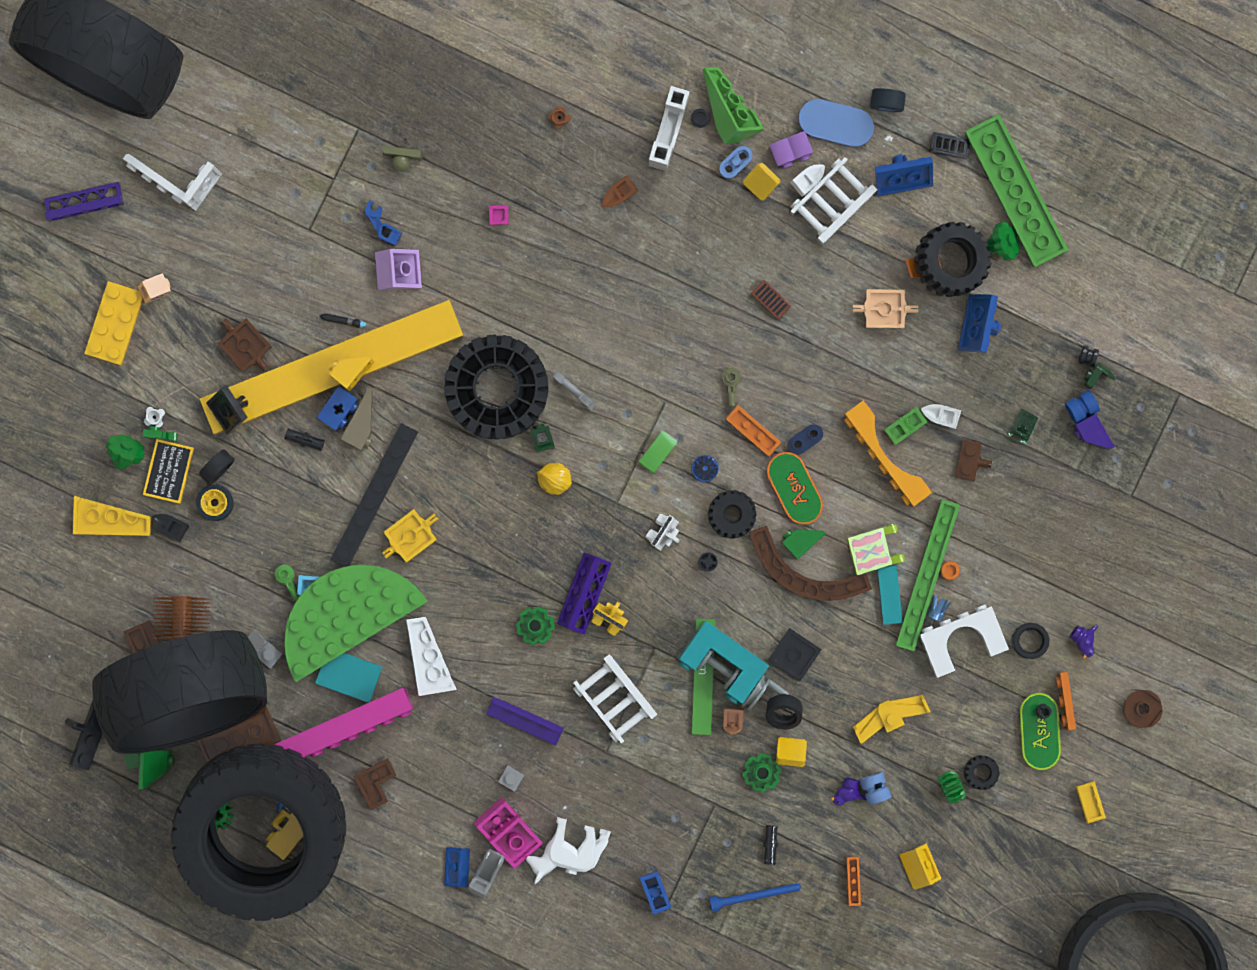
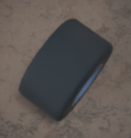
(887, 100)

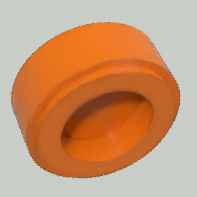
(949, 570)

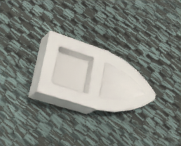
(808, 179)
(942, 415)

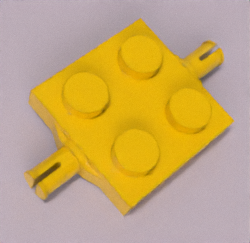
(410, 535)

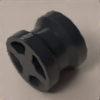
(1088, 356)
(708, 559)

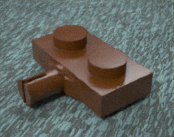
(970, 460)

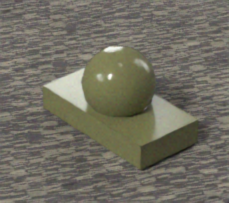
(401, 156)

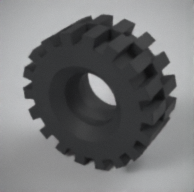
(717, 510)

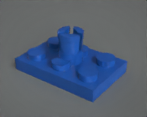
(903, 175)
(979, 323)

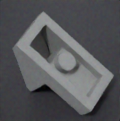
(266, 651)

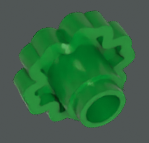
(1003, 241)
(124, 451)
(535, 625)
(761, 772)

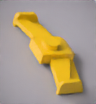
(890, 715)

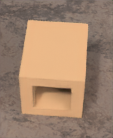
(154, 288)

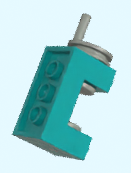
(745, 682)

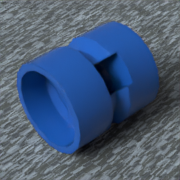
(1081, 407)

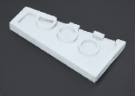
(428, 665)

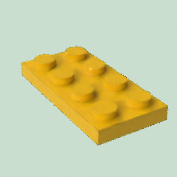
(114, 323)

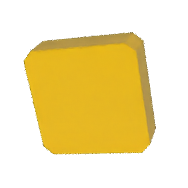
(761, 181)
(791, 751)

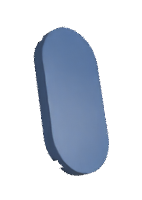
(836, 123)

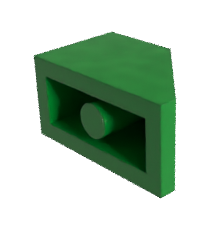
(801, 541)

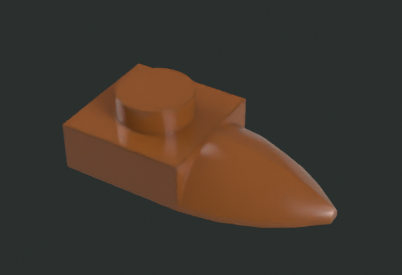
(619, 192)

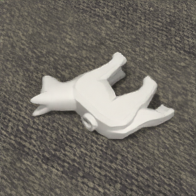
(565, 855)

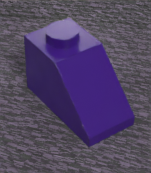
(1093, 433)

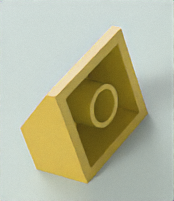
(350, 370)

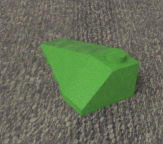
(730, 114)

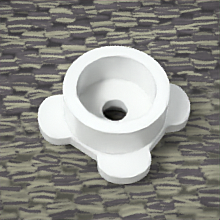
(149, 417)

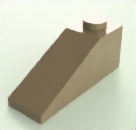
(360, 426)

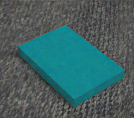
(350, 676)

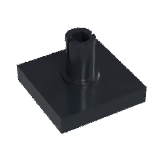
(228, 409)

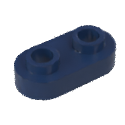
(805, 439)

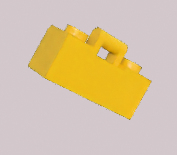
(285, 838)

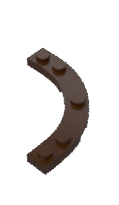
(798, 583)

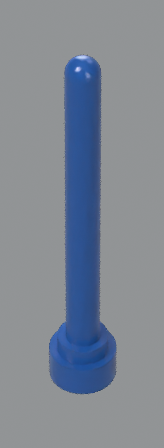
(717, 903)

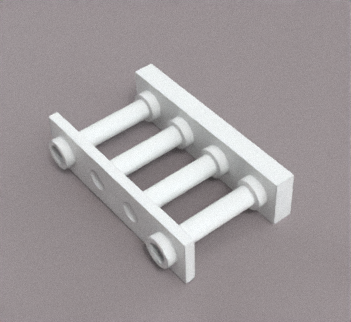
(837, 218)
(621, 681)

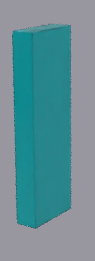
(889, 595)

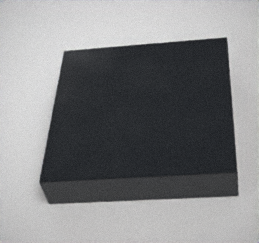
(794, 654)

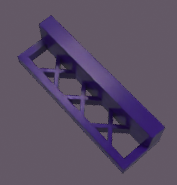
(83, 208)
(580, 592)
(524, 720)

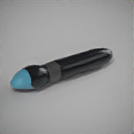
(343, 320)

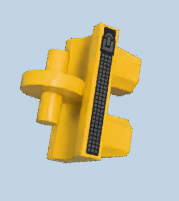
(612, 615)

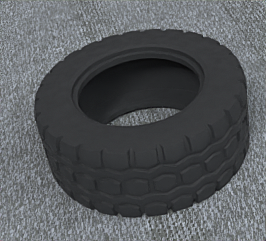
(249, 889)

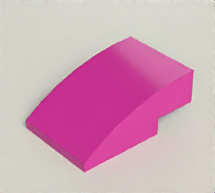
(508, 832)

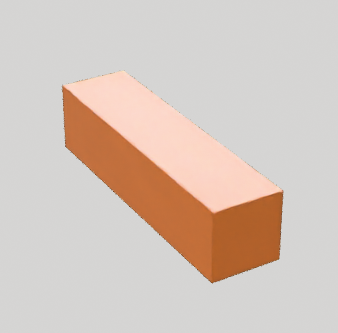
(853, 881)

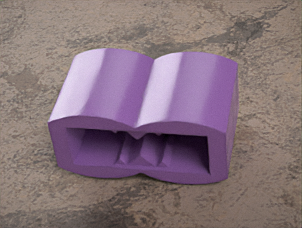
(791, 149)

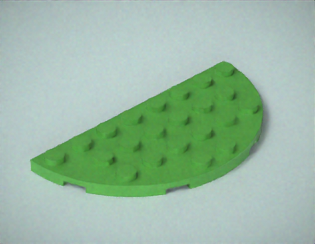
(344, 611)

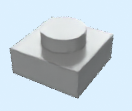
(511, 778)

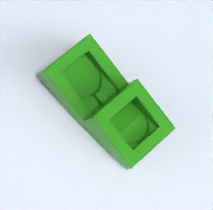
(906, 425)
(657, 452)

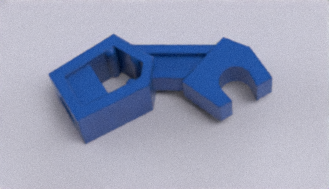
(375, 217)

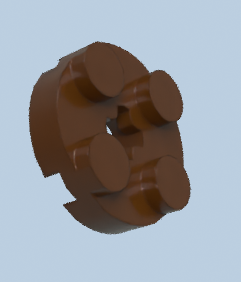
(1138, 698)

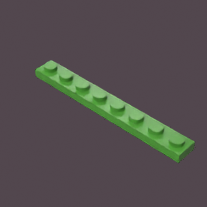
(927, 575)

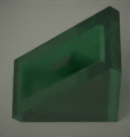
(1023, 426)

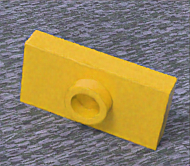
(1090, 802)

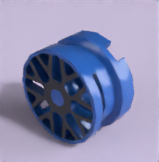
(705, 468)

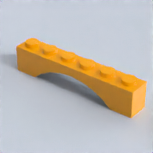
(863, 422)

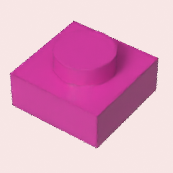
(499, 215)

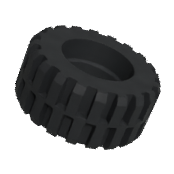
(976, 256)

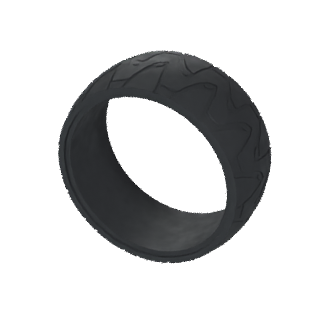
(99, 52)
(179, 691)
(1118, 905)

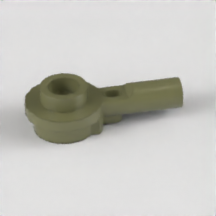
(731, 378)

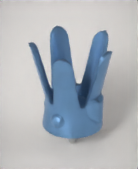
(937, 612)

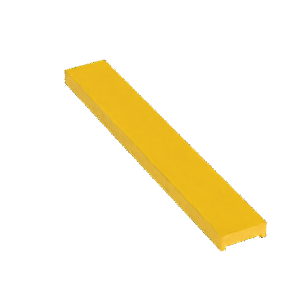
(311, 373)

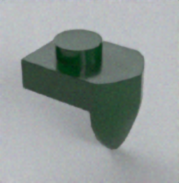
(1092, 376)

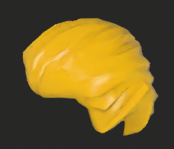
(554, 478)

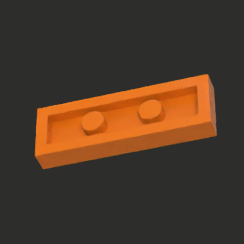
(753, 430)
(1065, 701)

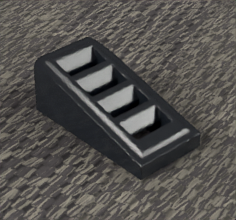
(933, 148)

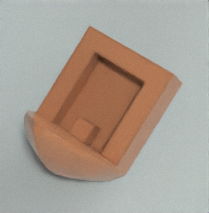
(733, 720)

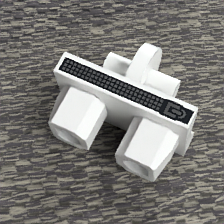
(666, 534)

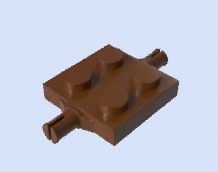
(244, 345)

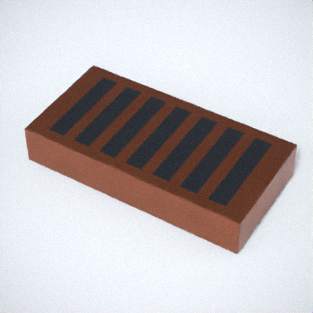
(770, 299)

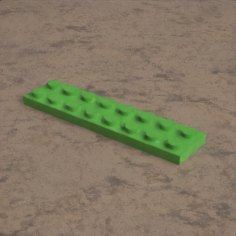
(1016, 190)

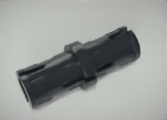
(292, 435)
(1047, 710)
(770, 845)

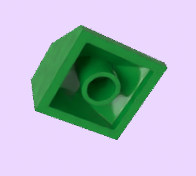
(153, 767)

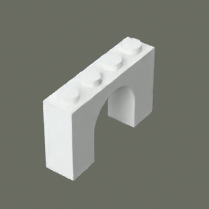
(669, 128)
(936, 639)

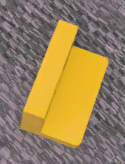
(920, 867)

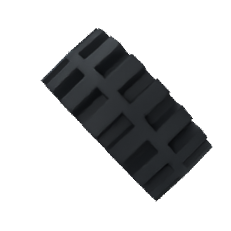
(969, 772)

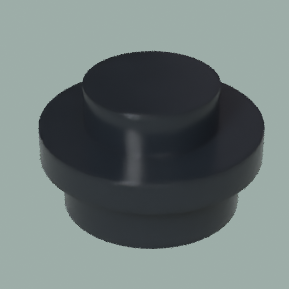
(700, 118)

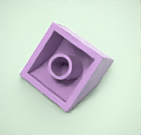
(398, 269)

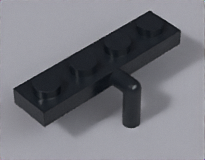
(88, 739)

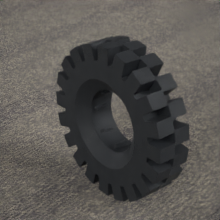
(496, 421)

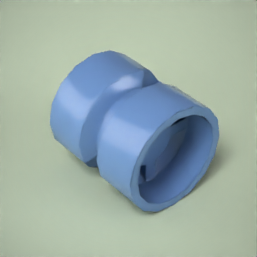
(876, 795)

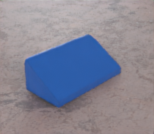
(457, 867)

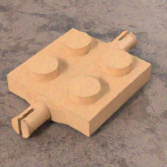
(885, 308)

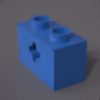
(338, 398)
(655, 892)

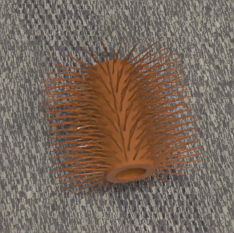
(181, 616)

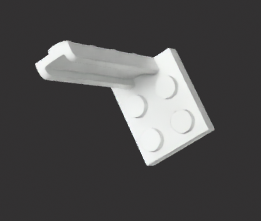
(196, 189)

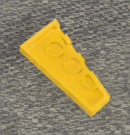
(103, 519)

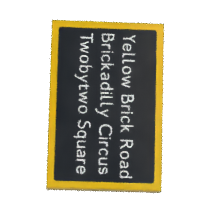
(168, 471)

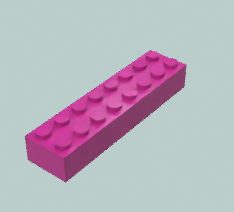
(350, 724)

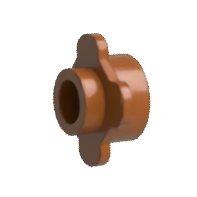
(554, 117)

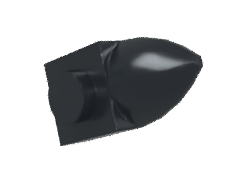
(170, 526)

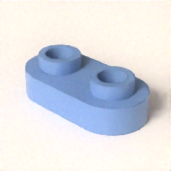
(735, 162)

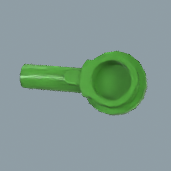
(285, 575)

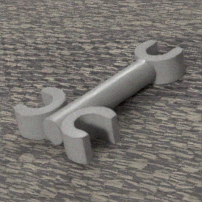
(575, 391)

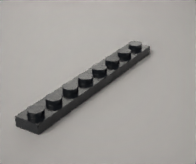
(374, 495)

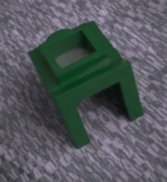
(542, 438)

